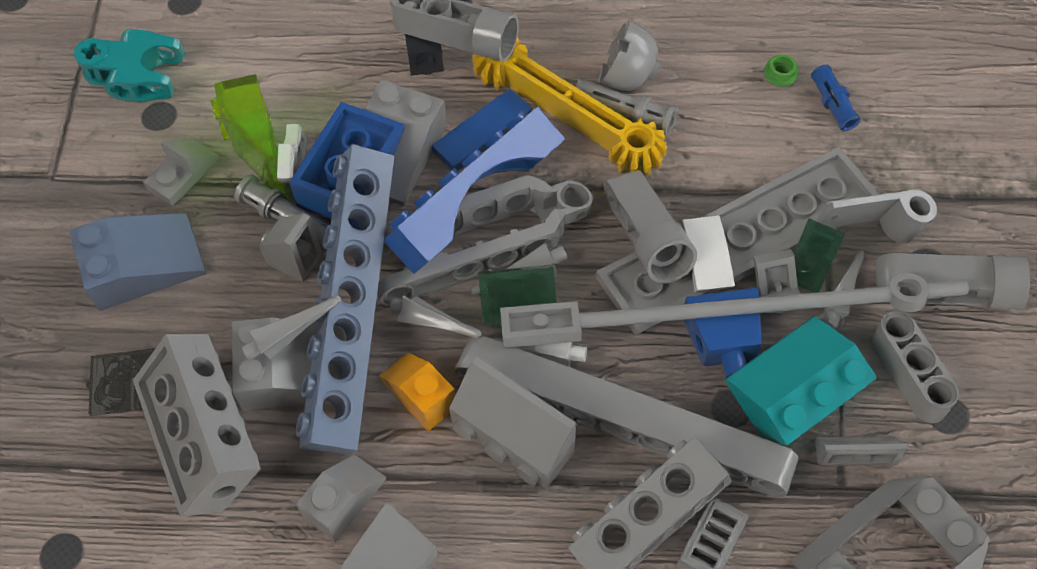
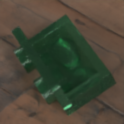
(515, 288)

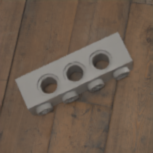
(675, 509)

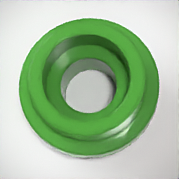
(781, 71)

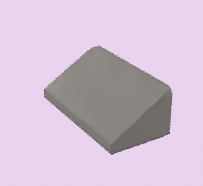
(859, 450)

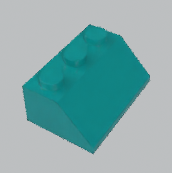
(799, 381)

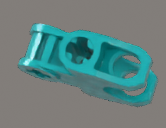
(128, 64)

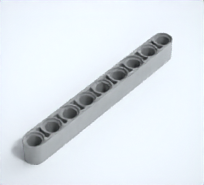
(638, 417)

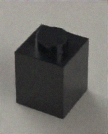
(423, 56)

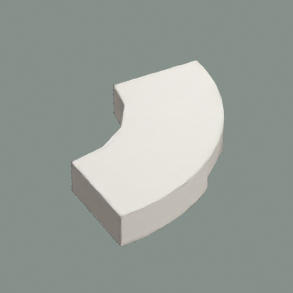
(291, 152)

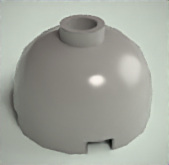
(630, 59)

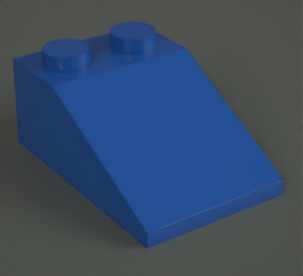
(347, 126)

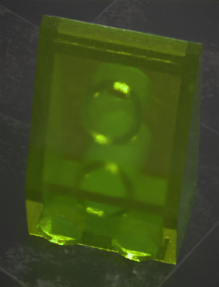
(248, 126)

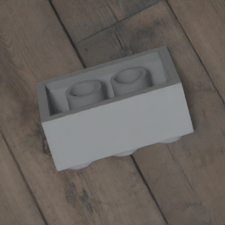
(512, 424)

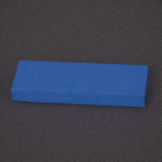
(477, 129)

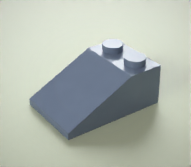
(135, 256)

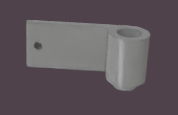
(899, 213)

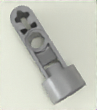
(458, 25)
(657, 239)
(992, 280)

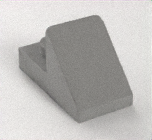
(182, 169)

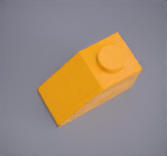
(420, 389)

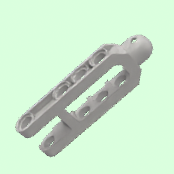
(551, 204)

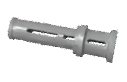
(642, 107)
(272, 203)

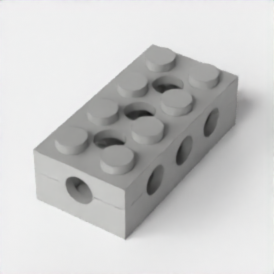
(195, 424)

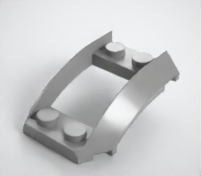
(925, 503)

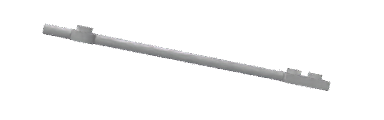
(563, 322)

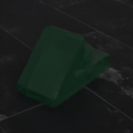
(816, 254)

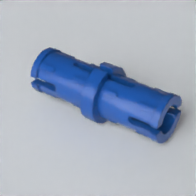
(825, 82)

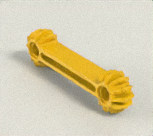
(577, 110)

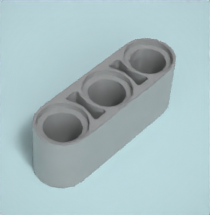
(914, 384)

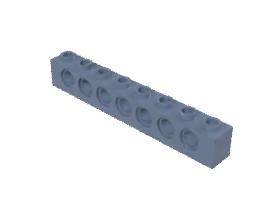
(373, 173)

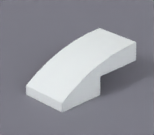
(713, 261)

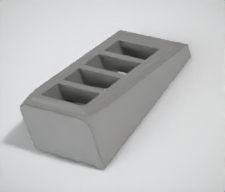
(688, 561)

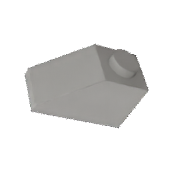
(292, 246)
(339, 495)

